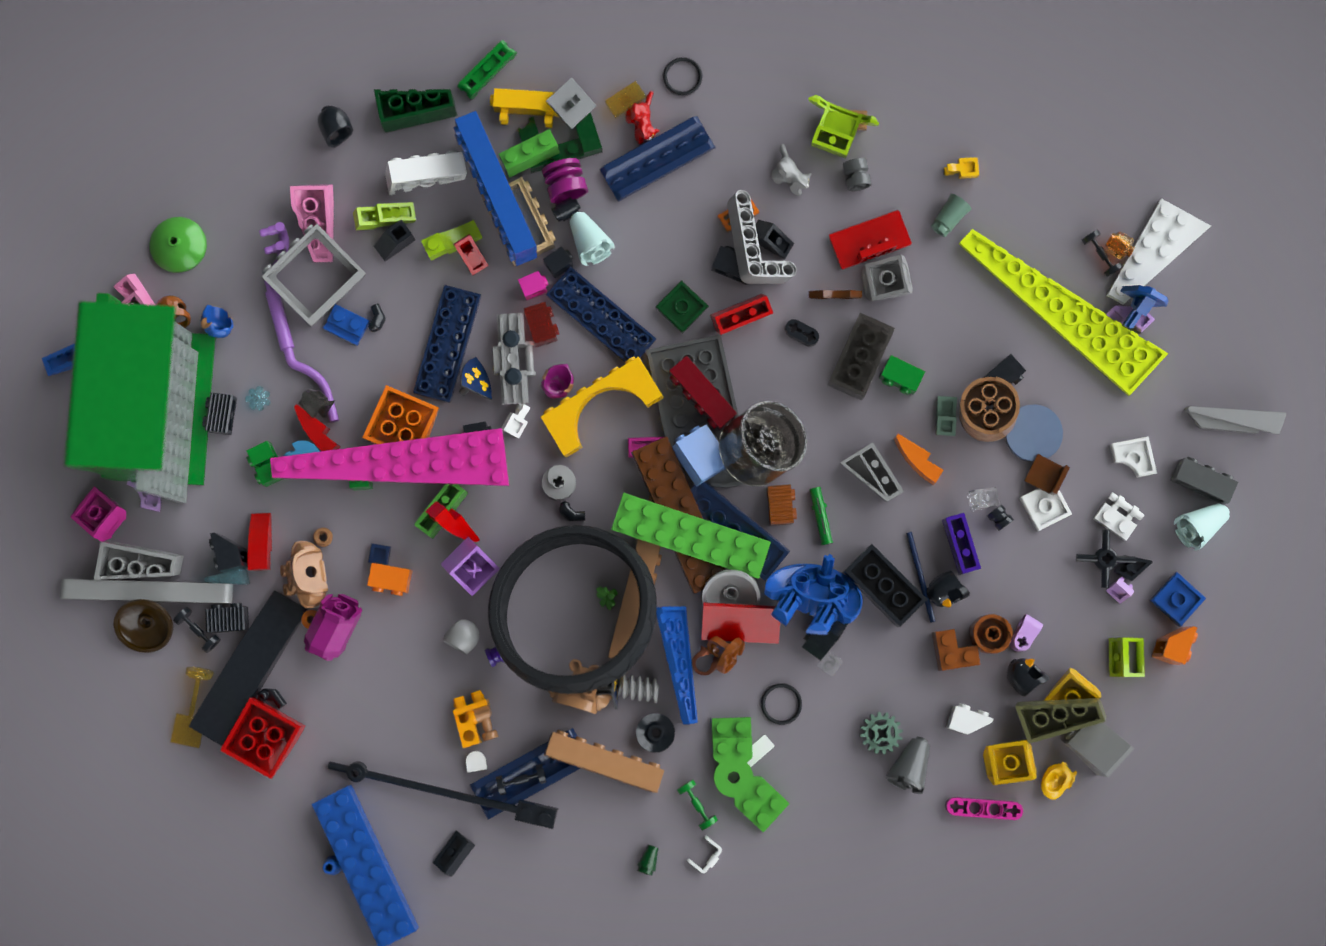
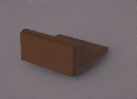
(1046, 475)

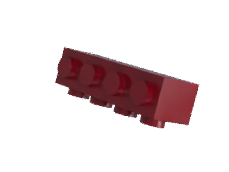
(702, 393)

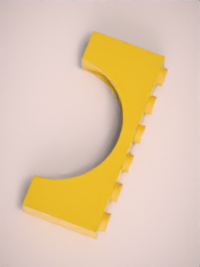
(564, 419)

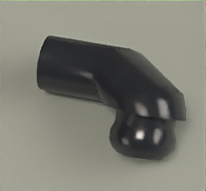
(378, 319)
(570, 514)
(272, 695)

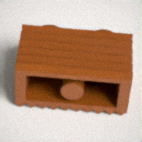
(780, 505)

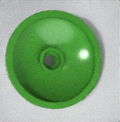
(186, 252)

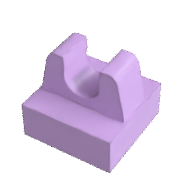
(1120, 590)

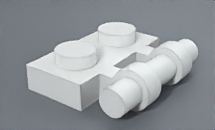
(1115, 521)

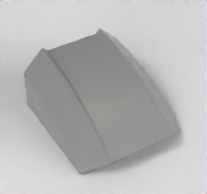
(886, 278)

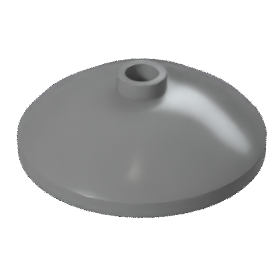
(745, 588)

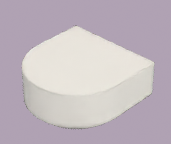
(476, 761)

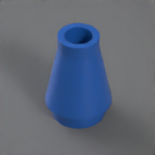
(334, 862)

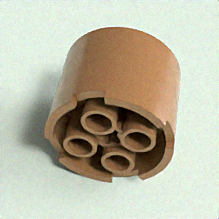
(994, 423)

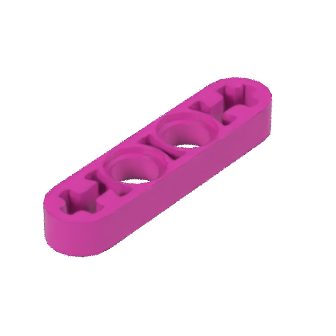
(984, 808)

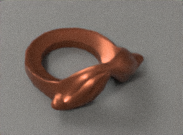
(704, 651)

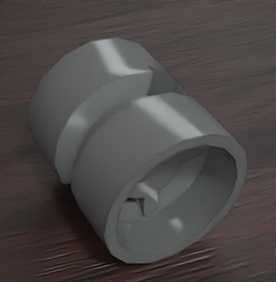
(857, 175)

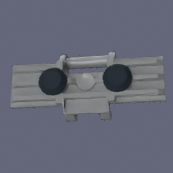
(506, 360)

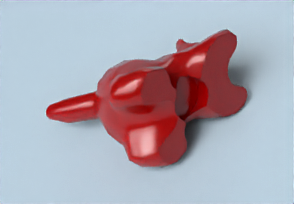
(640, 116)

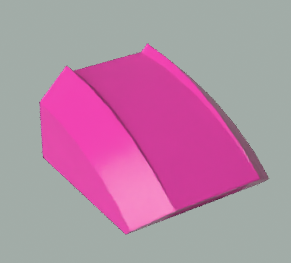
(99, 515)

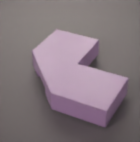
(1121, 312)

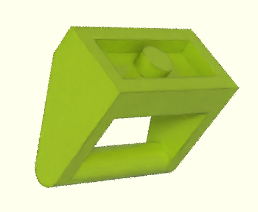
(1120, 657)

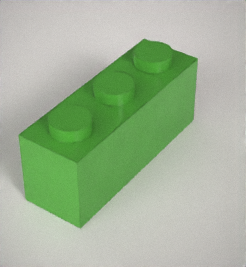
(529, 153)
(450, 497)

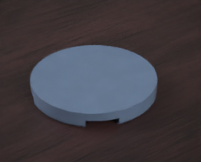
(1035, 433)

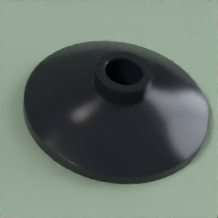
(655, 743)

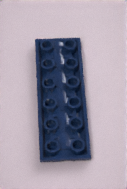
(657, 158)
(600, 316)
(447, 343)
(526, 764)

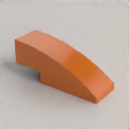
(917, 459)

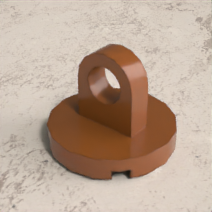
(725, 652)

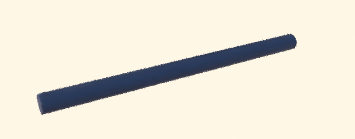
(920, 576)

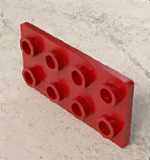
(870, 239)

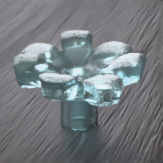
(258, 398)

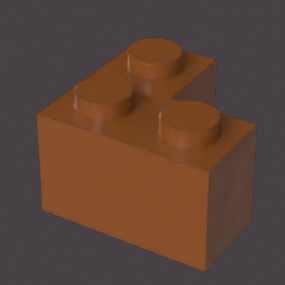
(949, 655)

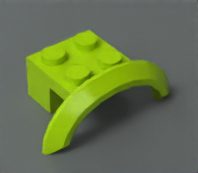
(837, 127)

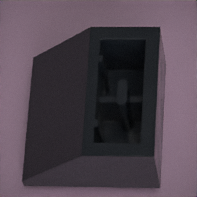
(228, 553)

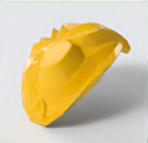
(1057, 780)

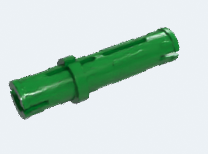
(817, 493)

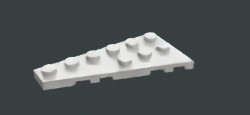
(1161, 241)

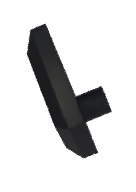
(1131, 571)

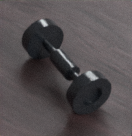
(1102, 253)
(183, 616)
(521, 779)

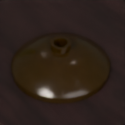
(141, 634)

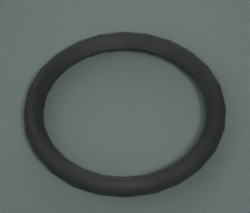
(679, 60)
(764, 699)

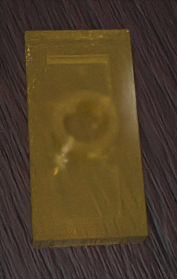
(625, 99)

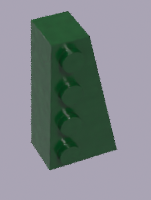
(413, 107)

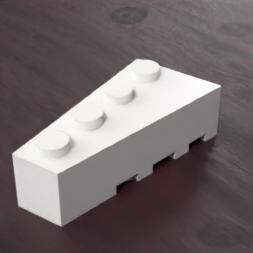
(424, 171)

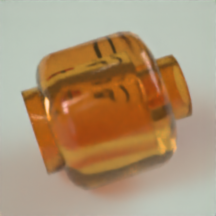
(1120, 245)

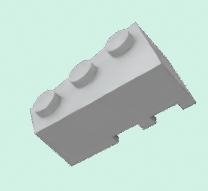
(874, 472)

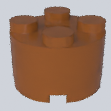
(1001, 638)

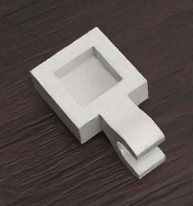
(515, 422)

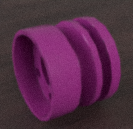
(564, 180)

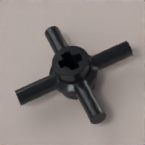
(1097, 558)

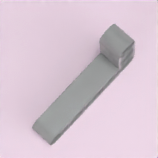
(745, 238)

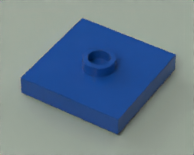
(1178, 599)

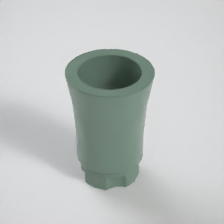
(950, 215)

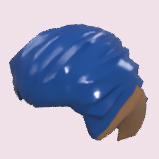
(216, 322)

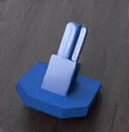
(1143, 300)

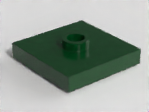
(681, 306)

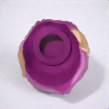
(557, 381)

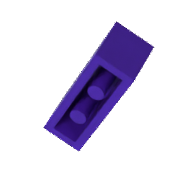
(961, 543)

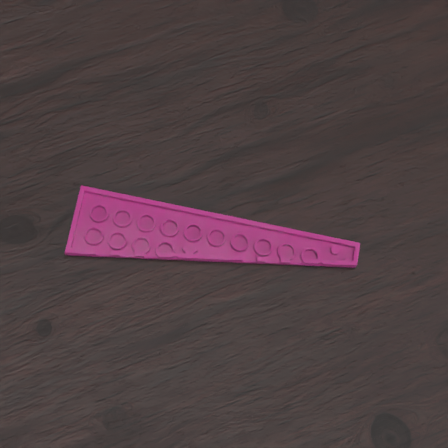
(446, 459)

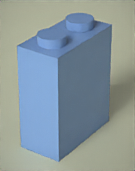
(699, 454)

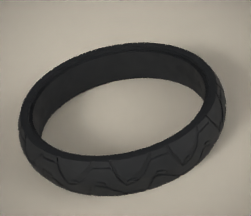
(528, 553)

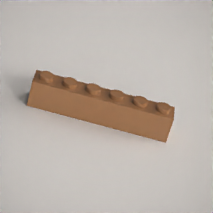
(603, 762)

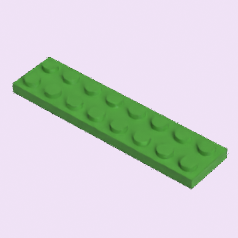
(690, 535)

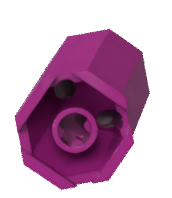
(332, 626)

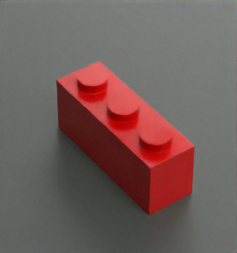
(741, 314)

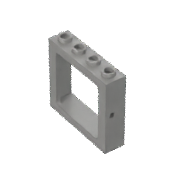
(298, 245)

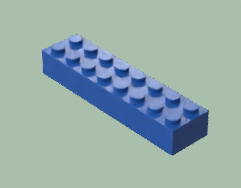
(495, 189)
(365, 866)

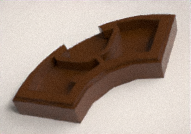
(835, 294)

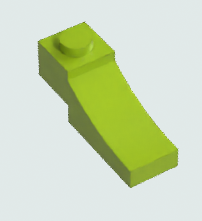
(383, 215)
(443, 242)

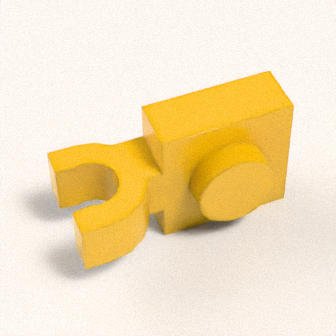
(966, 168)

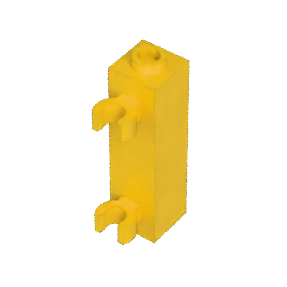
(522, 102)

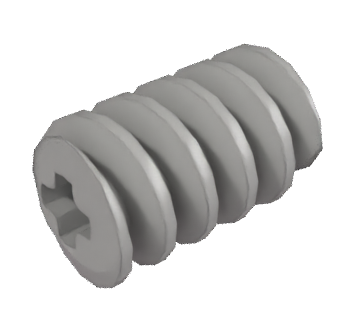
(639, 688)

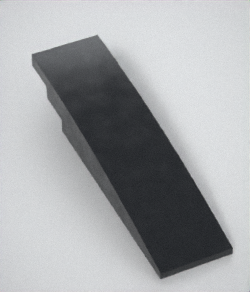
(248, 667)

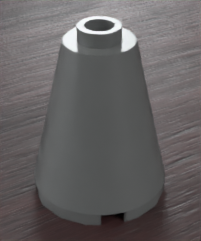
(911, 766)

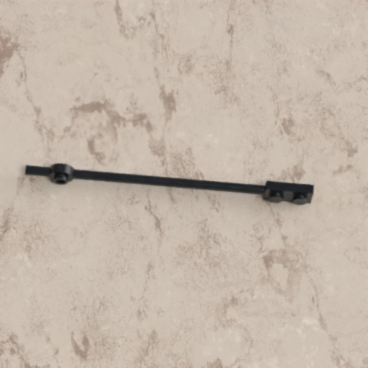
(525, 811)

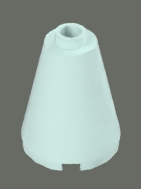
(589, 239)
(1201, 525)

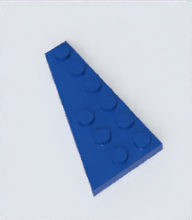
(676, 642)

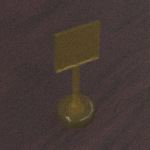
(181, 732)

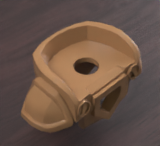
(309, 590)
(584, 701)

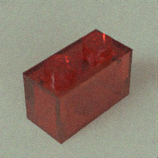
(540, 324)

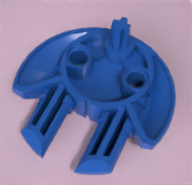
(814, 590)

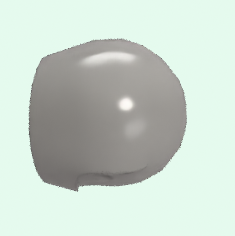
(462, 636)

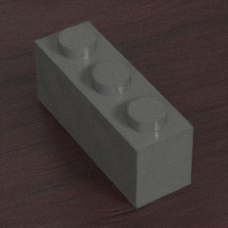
(1204, 480)

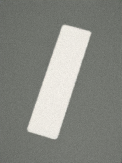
(759, 749)

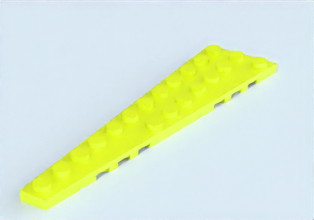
(1101, 340)

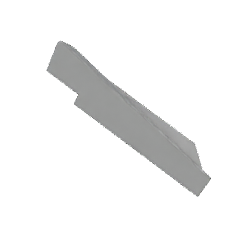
(1237, 419)

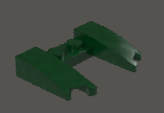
(584, 146)

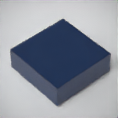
(379, 554)

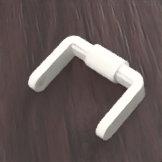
(712, 860)

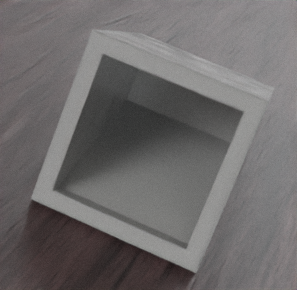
(1098, 748)

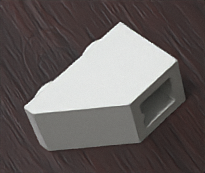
(967, 721)

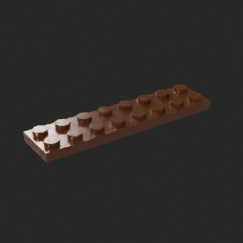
(670, 489)

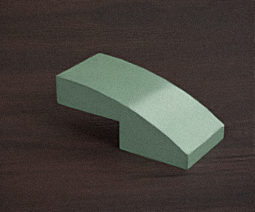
(946, 415)

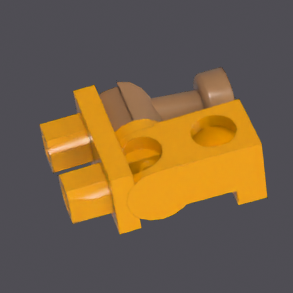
(469, 715)

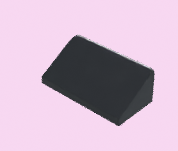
(453, 853)

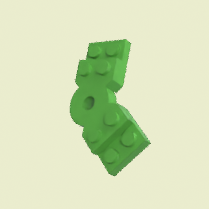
(751, 793)

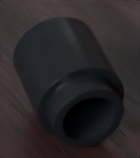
(565, 209)

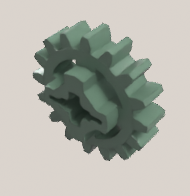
(888, 724)

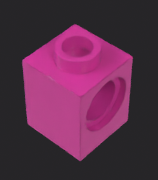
(533, 285)

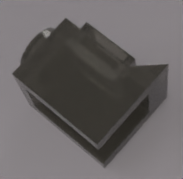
(315, 402)

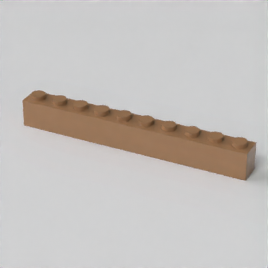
(630, 603)

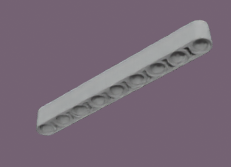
(146, 590)

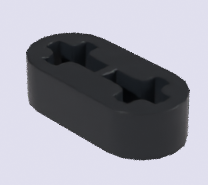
(804, 329)

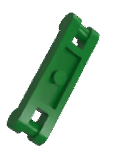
(486, 69)

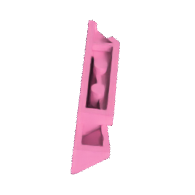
(133, 291)

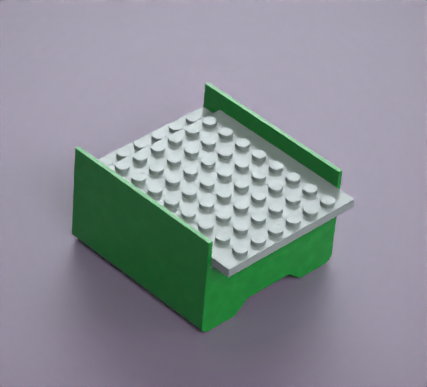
(139, 397)

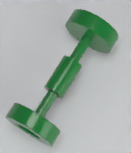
(697, 805)

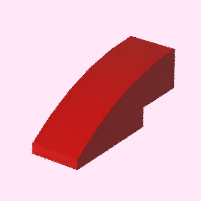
(315, 430)
(451, 521)
(260, 542)

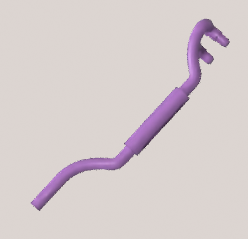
(280, 321)

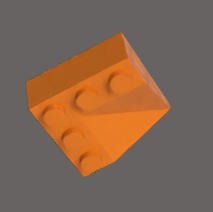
(400, 418)

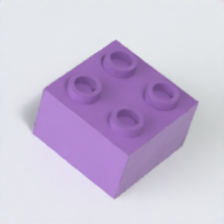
(470, 566)

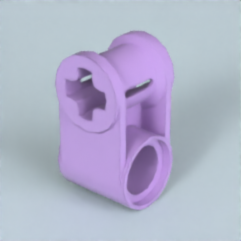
(1027, 631)

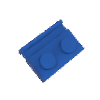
(346, 324)

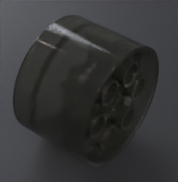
(768, 462)

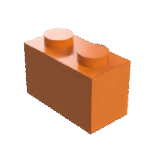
(389, 578)

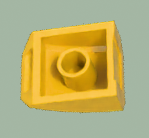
(1073, 686)
(1009, 762)

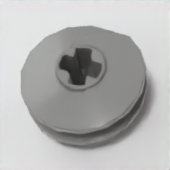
(553, 474)

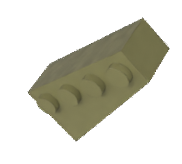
(1057, 717)

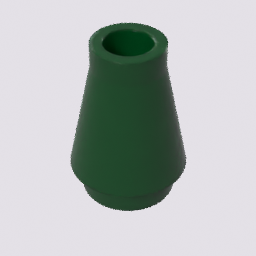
(648, 861)

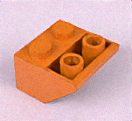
(1176, 646)

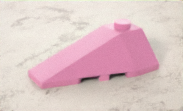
(315, 206)

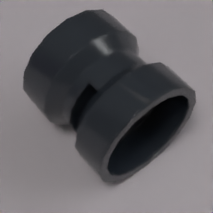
(1000, 517)

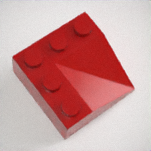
(262, 737)

